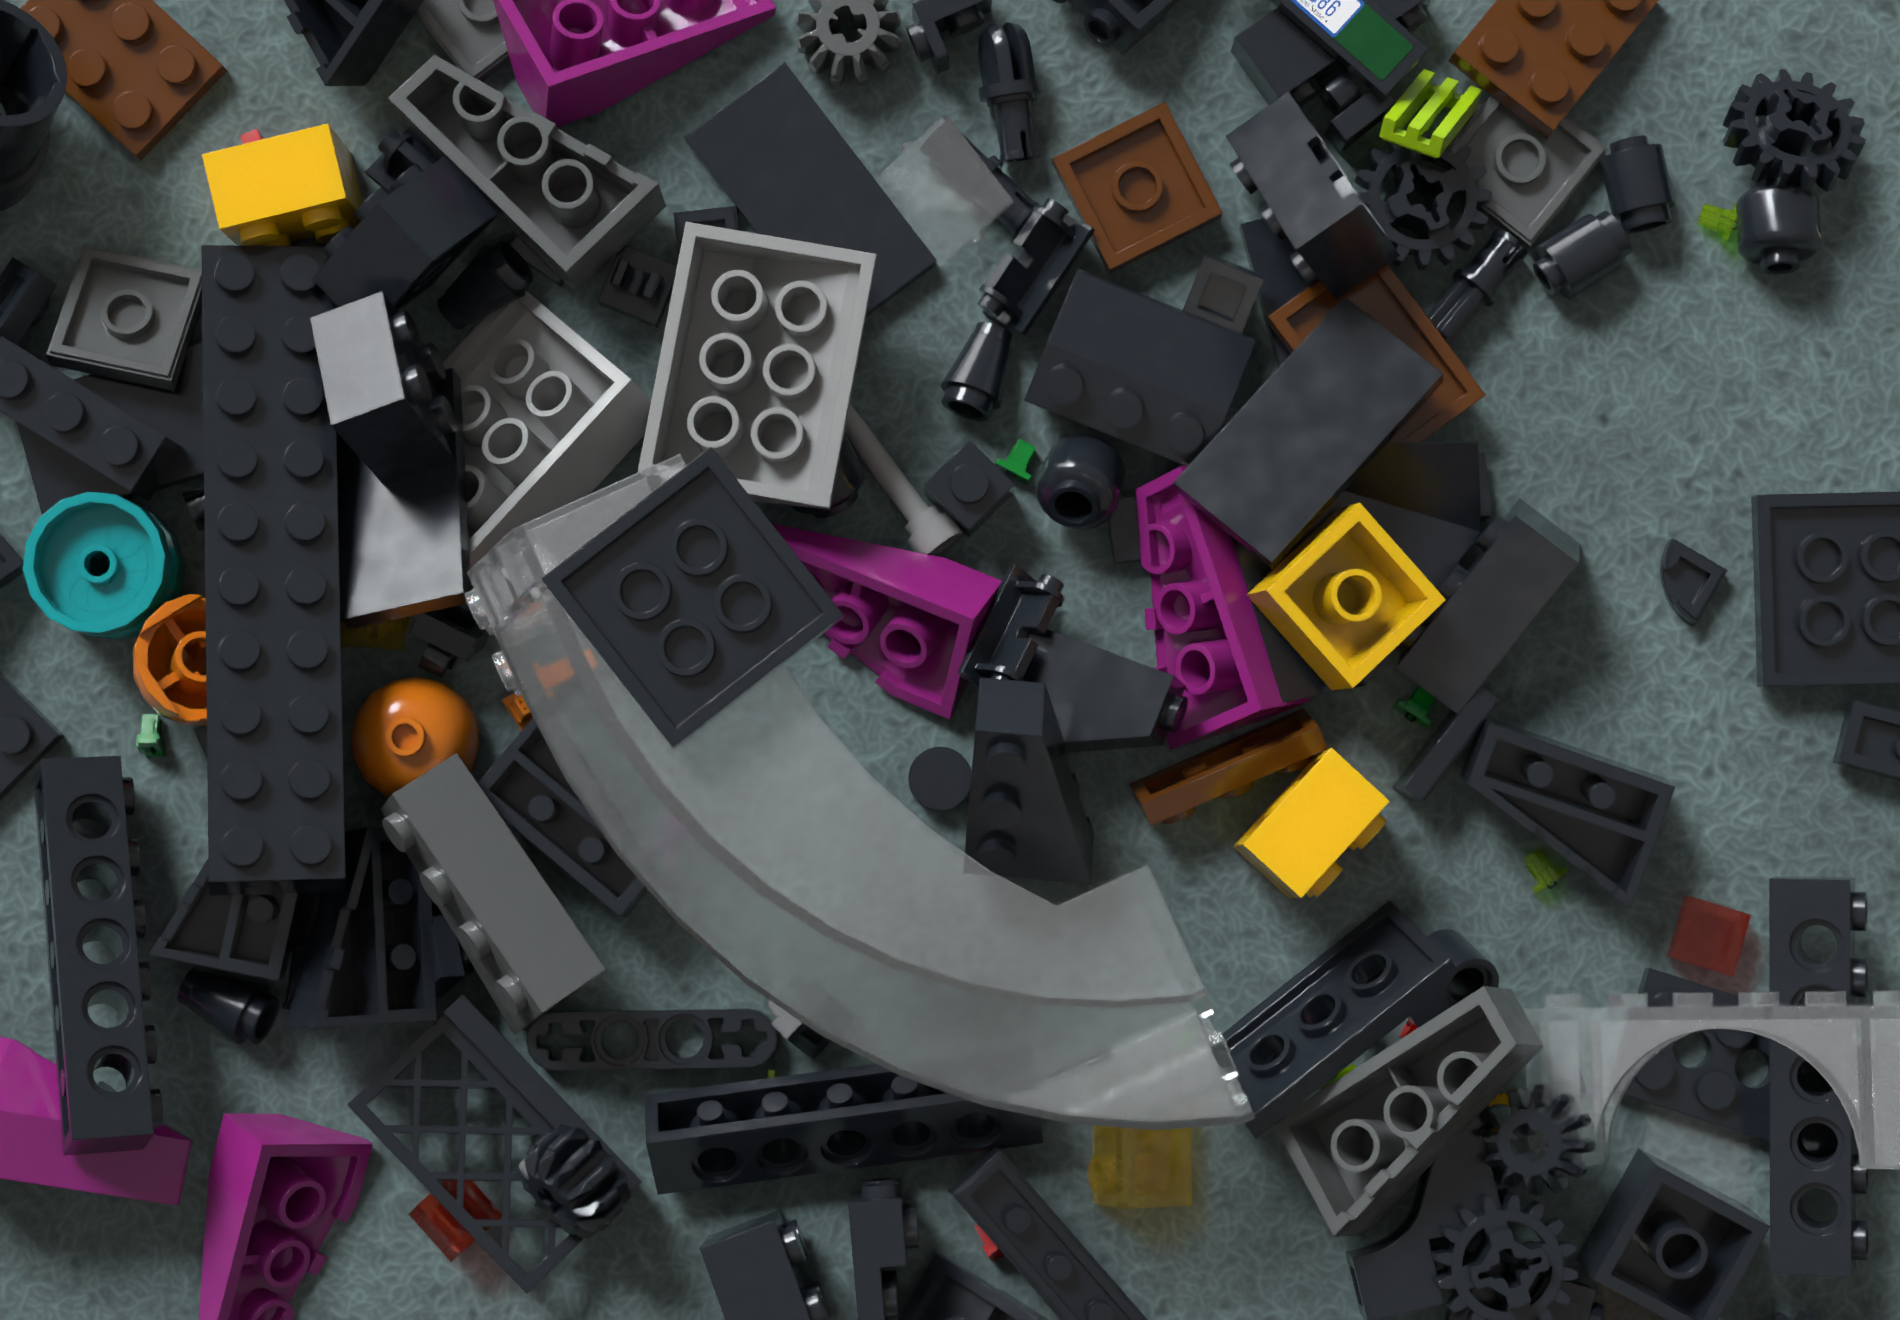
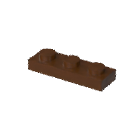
(1228, 768)

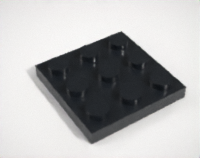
(1827, 588)
(692, 597)

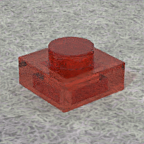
(1708, 936)
(443, 1228)

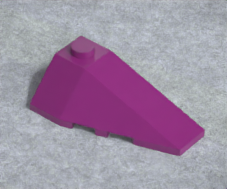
(595, 53)
(901, 611)
(1203, 617)
(269, 1209)

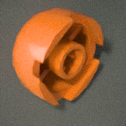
(172, 660)
(411, 730)

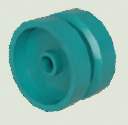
(68, 552)

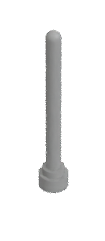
(927, 526)

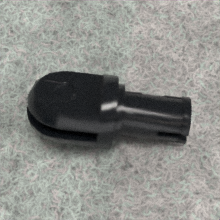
(1010, 88)

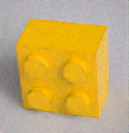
(284, 188)
(1346, 597)
(1313, 825)

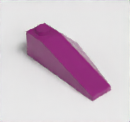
(33, 1140)

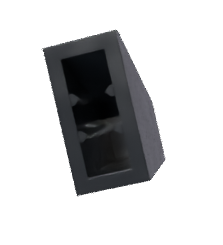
(1104, 696)

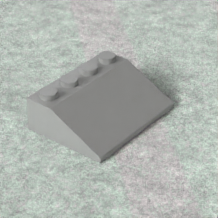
(760, 360)
(538, 418)

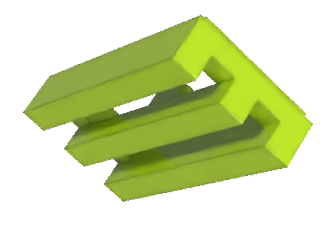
(1438, 97)

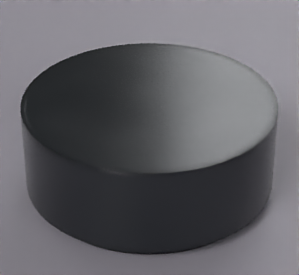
(940, 778)

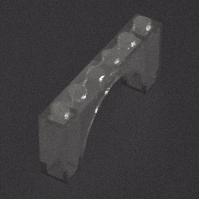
(1602, 1048)

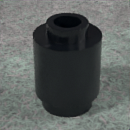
(1638, 184)
(1581, 254)

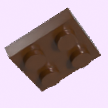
(1137, 187)

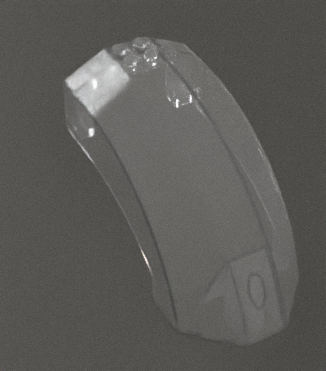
(846, 900)

